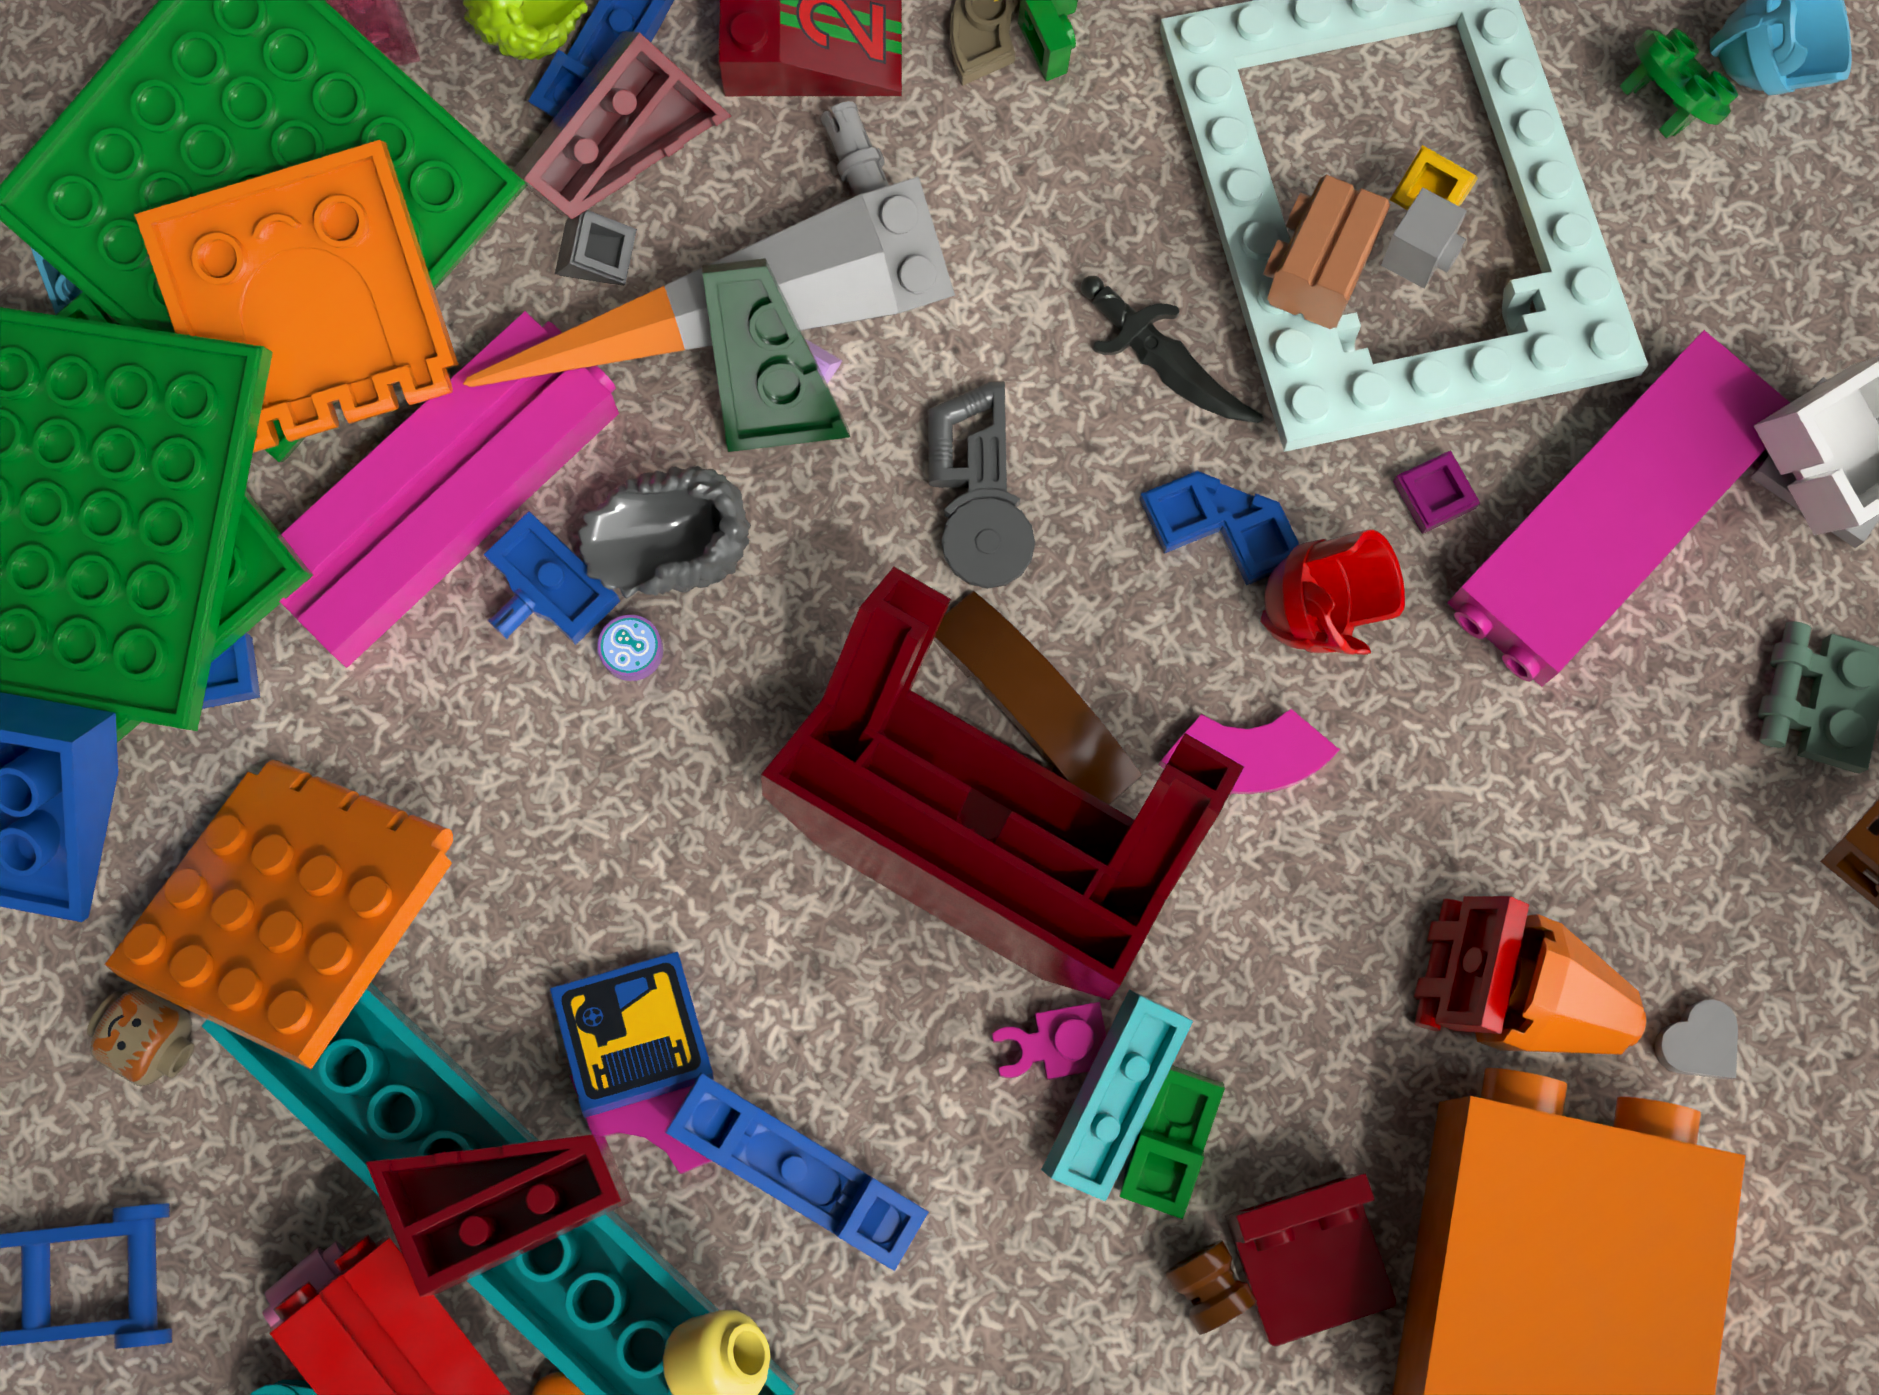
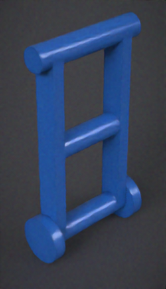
(142, 1326)

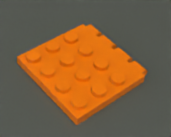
(317, 273)
(285, 909)

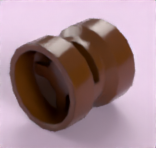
(1209, 1285)

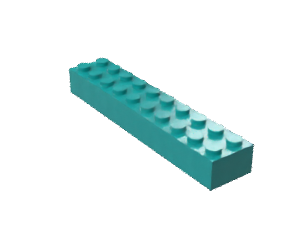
(587, 1299)

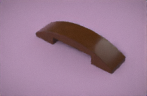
(1035, 698)

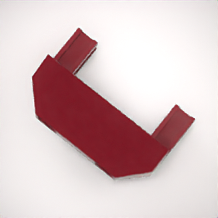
(976, 824)

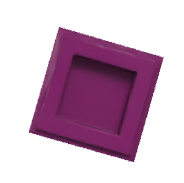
(1436, 492)

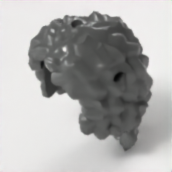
(666, 532)

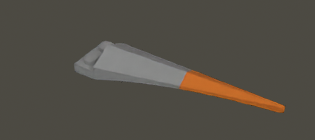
(834, 268)

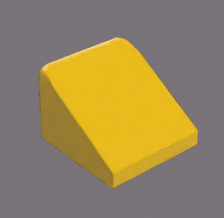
(1436, 175)

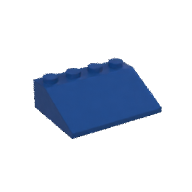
(53, 803)

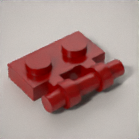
(1471, 964)

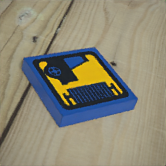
(631, 1034)

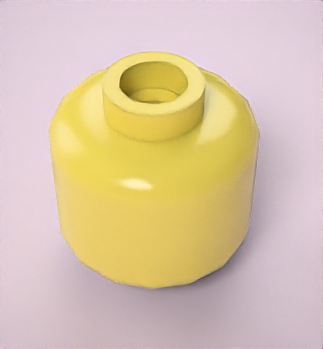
(716, 1355)

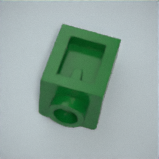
(1048, 33)

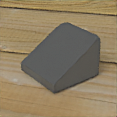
(595, 249)

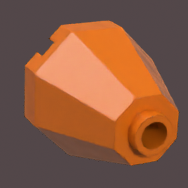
(1566, 998)

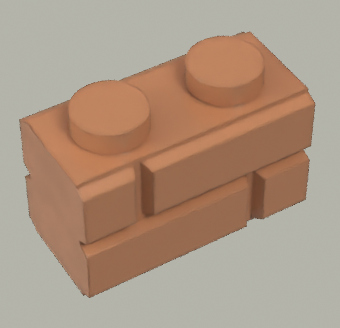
(1326, 251)

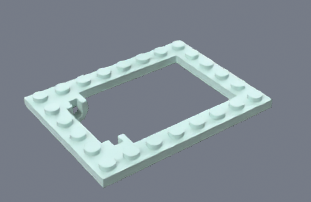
(1313, 373)

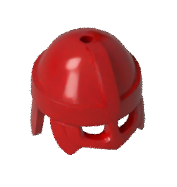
(1331, 589)

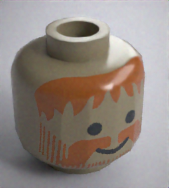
(140, 1036)

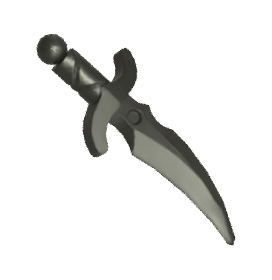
(1162, 353)

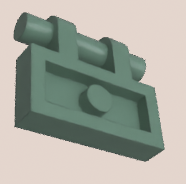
(1843, 701)

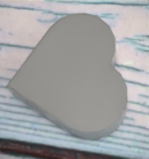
(1701, 1042)

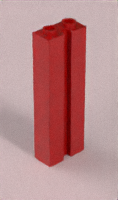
(377, 1334)

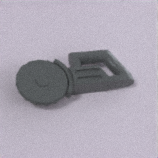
(986, 534)

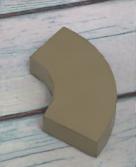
(981, 37)

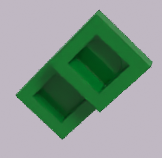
(1172, 1143)

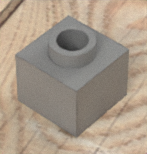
(1425, 239)

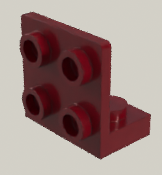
(1312, 1259)

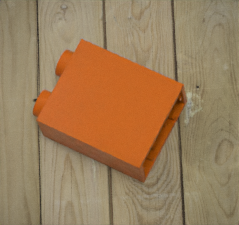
(1568, 1249)

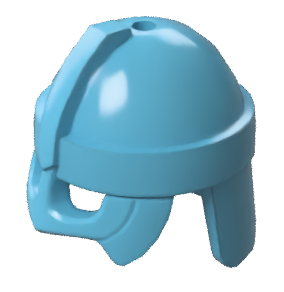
(1785, 44)

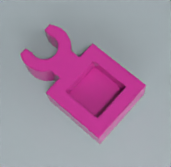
(1064, 1042)

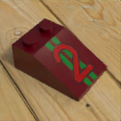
(811, 47)

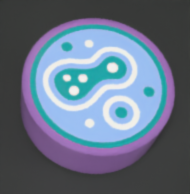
(630, 647)

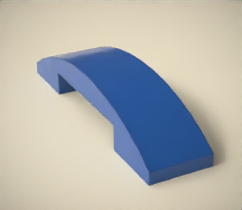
(596, 37)
(796, 1171)

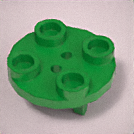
(1672, 66)

